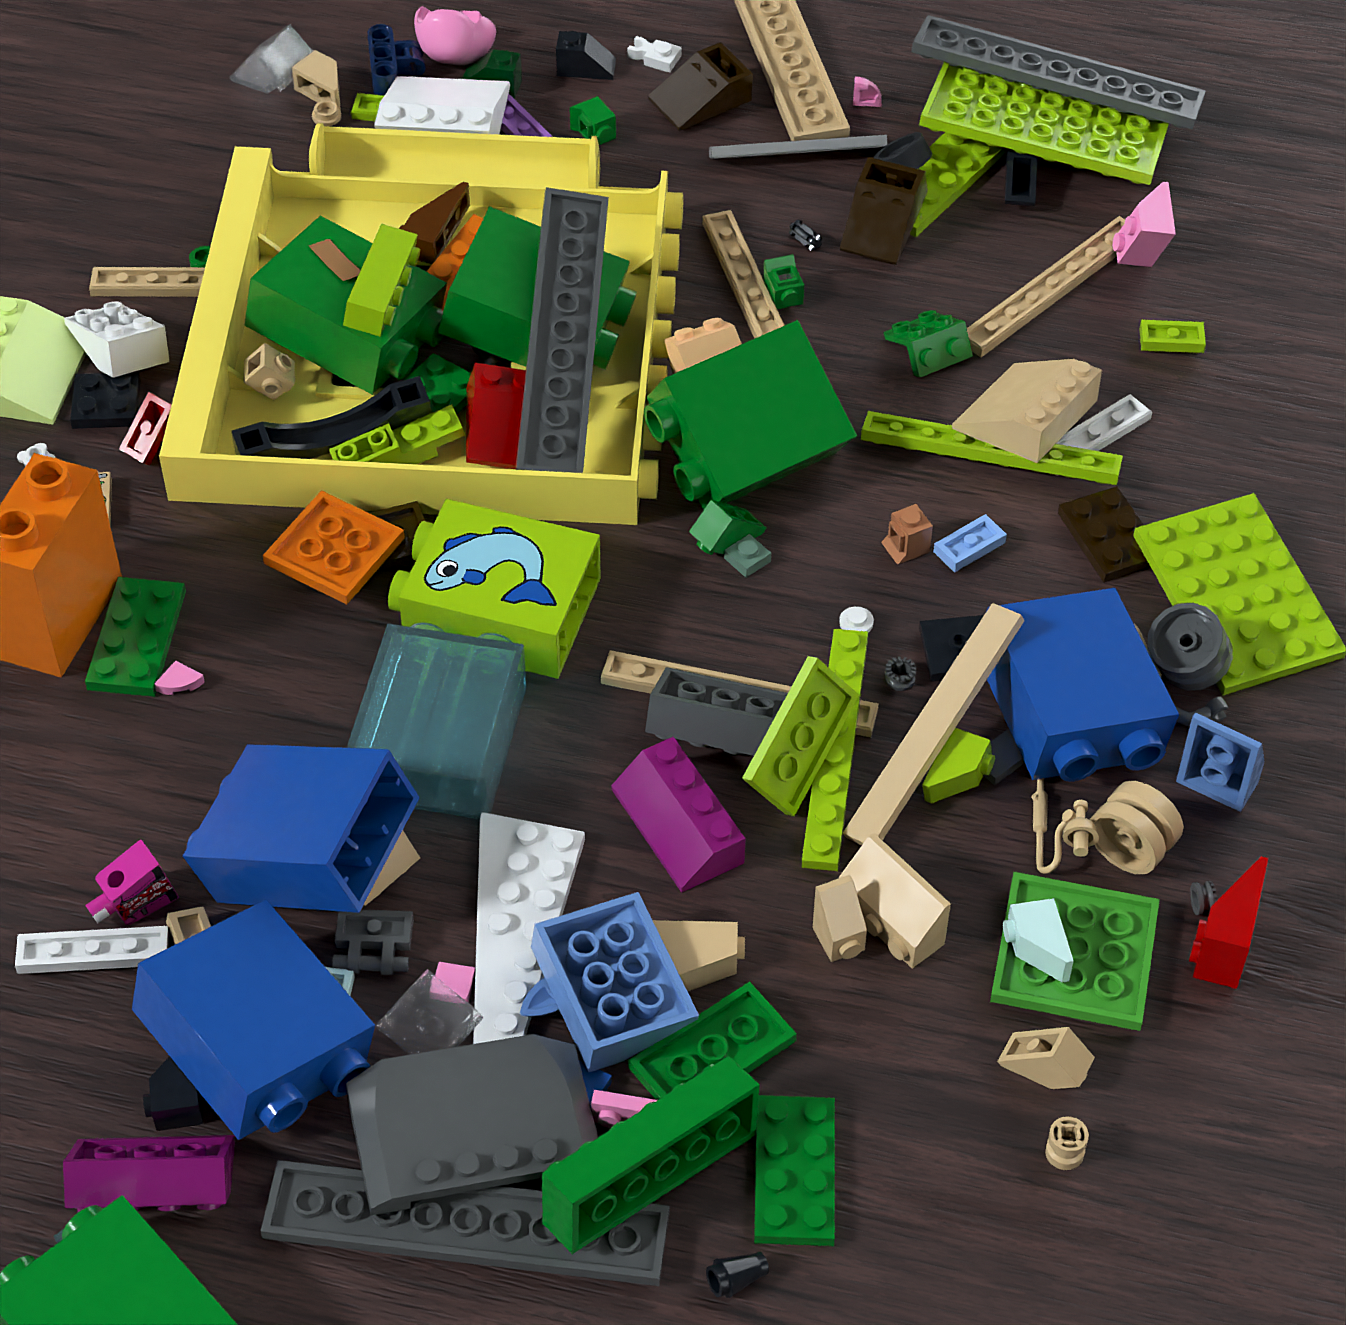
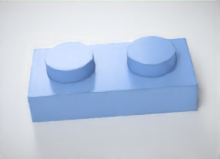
(970, 543)

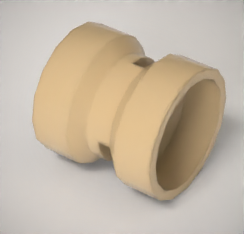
(1070, 1151)

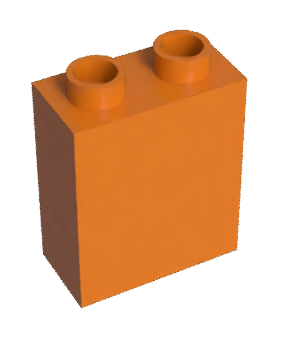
(53, 563)

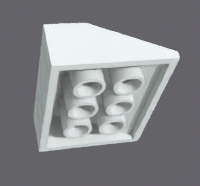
(443, 105)

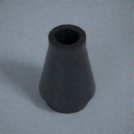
(735, 1273)

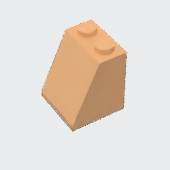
(699, 344)

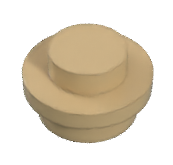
(326, 113)

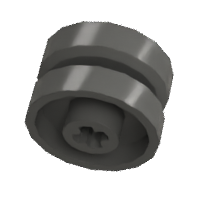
(1190, 646)

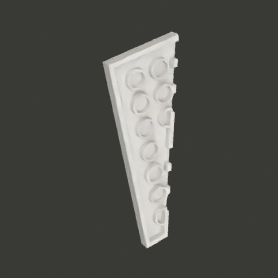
(521, 882)

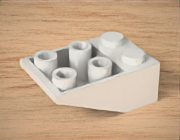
(119, 338)

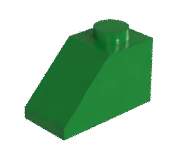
(724, 525)

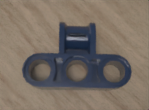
(391, 58)

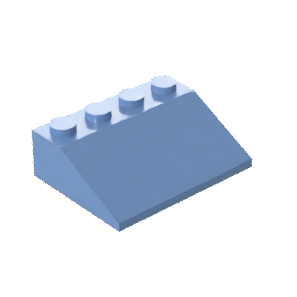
(612, 979)

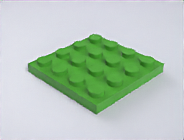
(1110, 951)

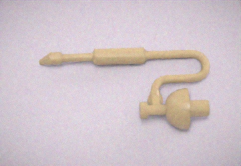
(1076, 829)

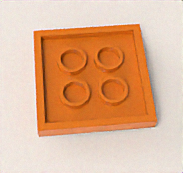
(333, 547)

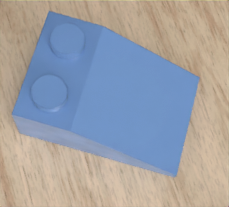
(1220, 762)

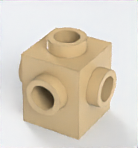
(269, 371)

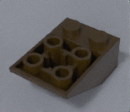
(703, 87)
(884, 210)

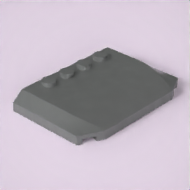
(467, 1118)

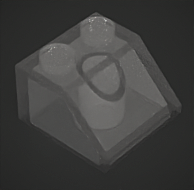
(272, 61)

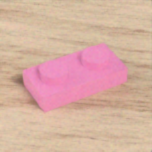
(612, 1107)

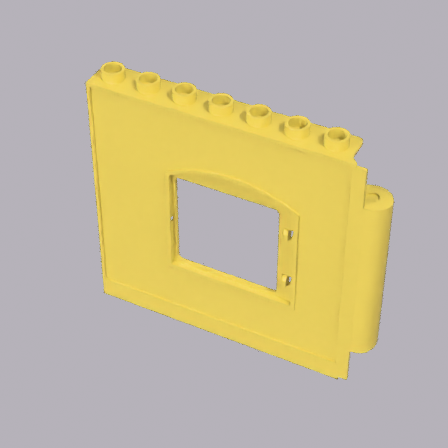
(379, 179)

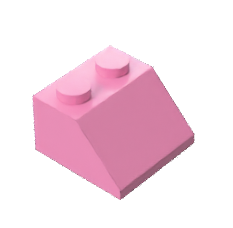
(1146, 229)

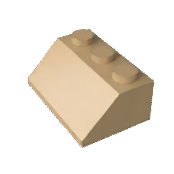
(898, 902)

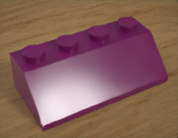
(679, 815)
(150, 1171)

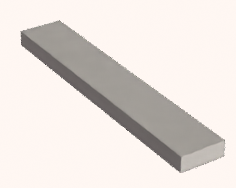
(797, 146)

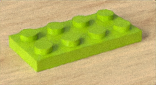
(800, 736)

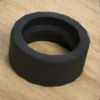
(906, 151)

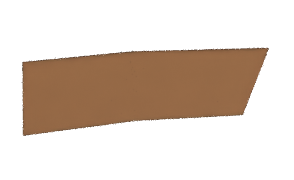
(335, 259)

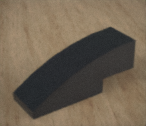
(1020, 178)

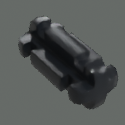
(805, 235)

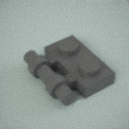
(377, 931)

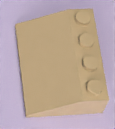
(1032, 406)

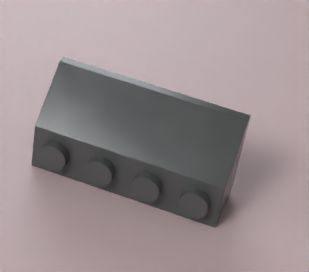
(711, 711)

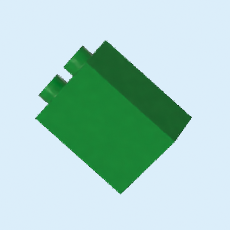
(495, 292)
(305, 303)
(748, 416)
(106, 1273)

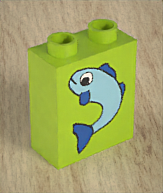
(502, 577)

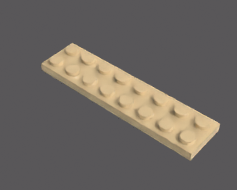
(793, 69)

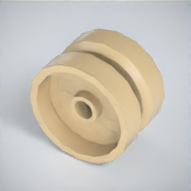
(1137, 827)

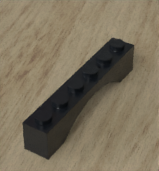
(395, 405)

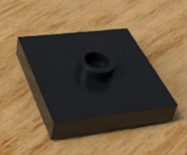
(944, 641)

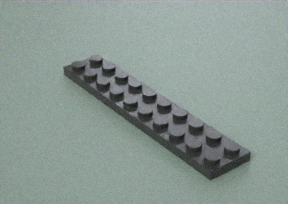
(1059, 72)
(562, 332)
(472, 1227)

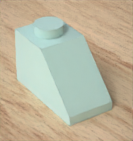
(1039, 937)

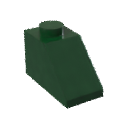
(497, 66)

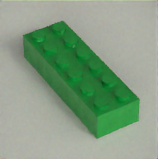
(649, 1154)

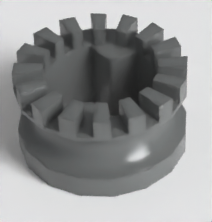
(897, 666)
(1202, 897)

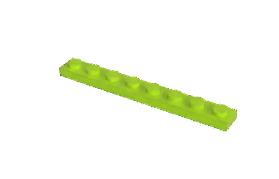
(944, 440)
(832, 781)

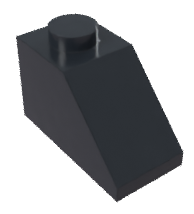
(583, 57)
(172, 1099)

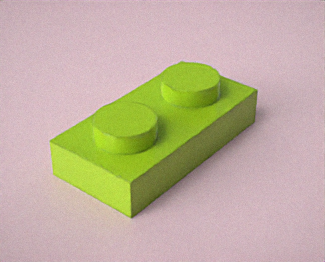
(1172, 336)

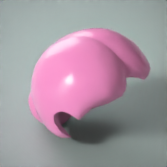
(454, 35)

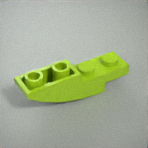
(403, 445)

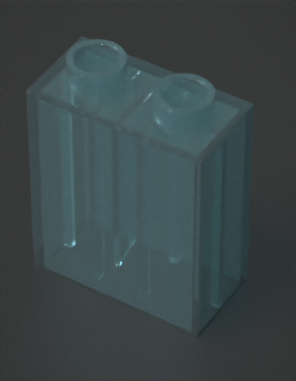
(444, 713)

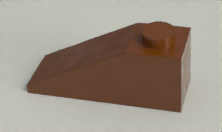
(438, 221)

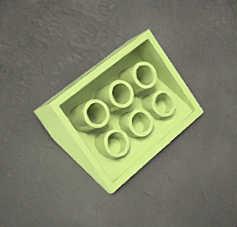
(35, 361)

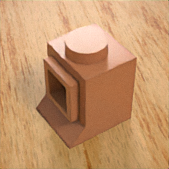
(908, 534)

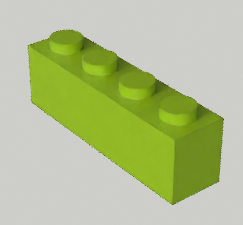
(381, 280)

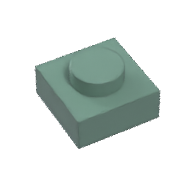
(747, 555)

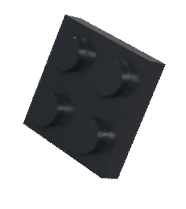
(105, 400)

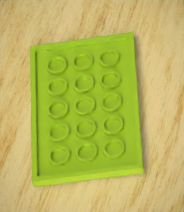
(1245, 576)

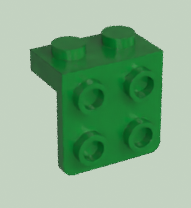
(932, 341)

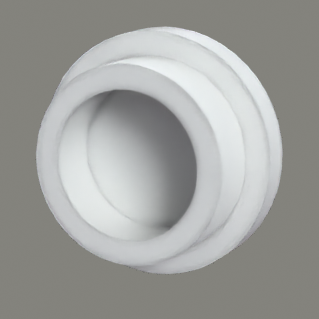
(856, 619)

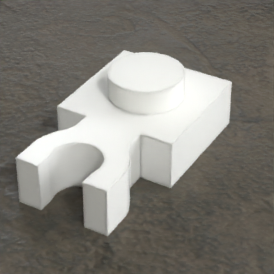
(656, 55)

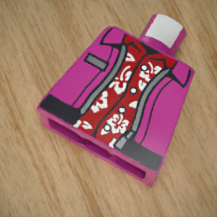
(132, 887)

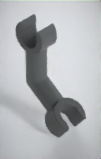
(1212, 710)

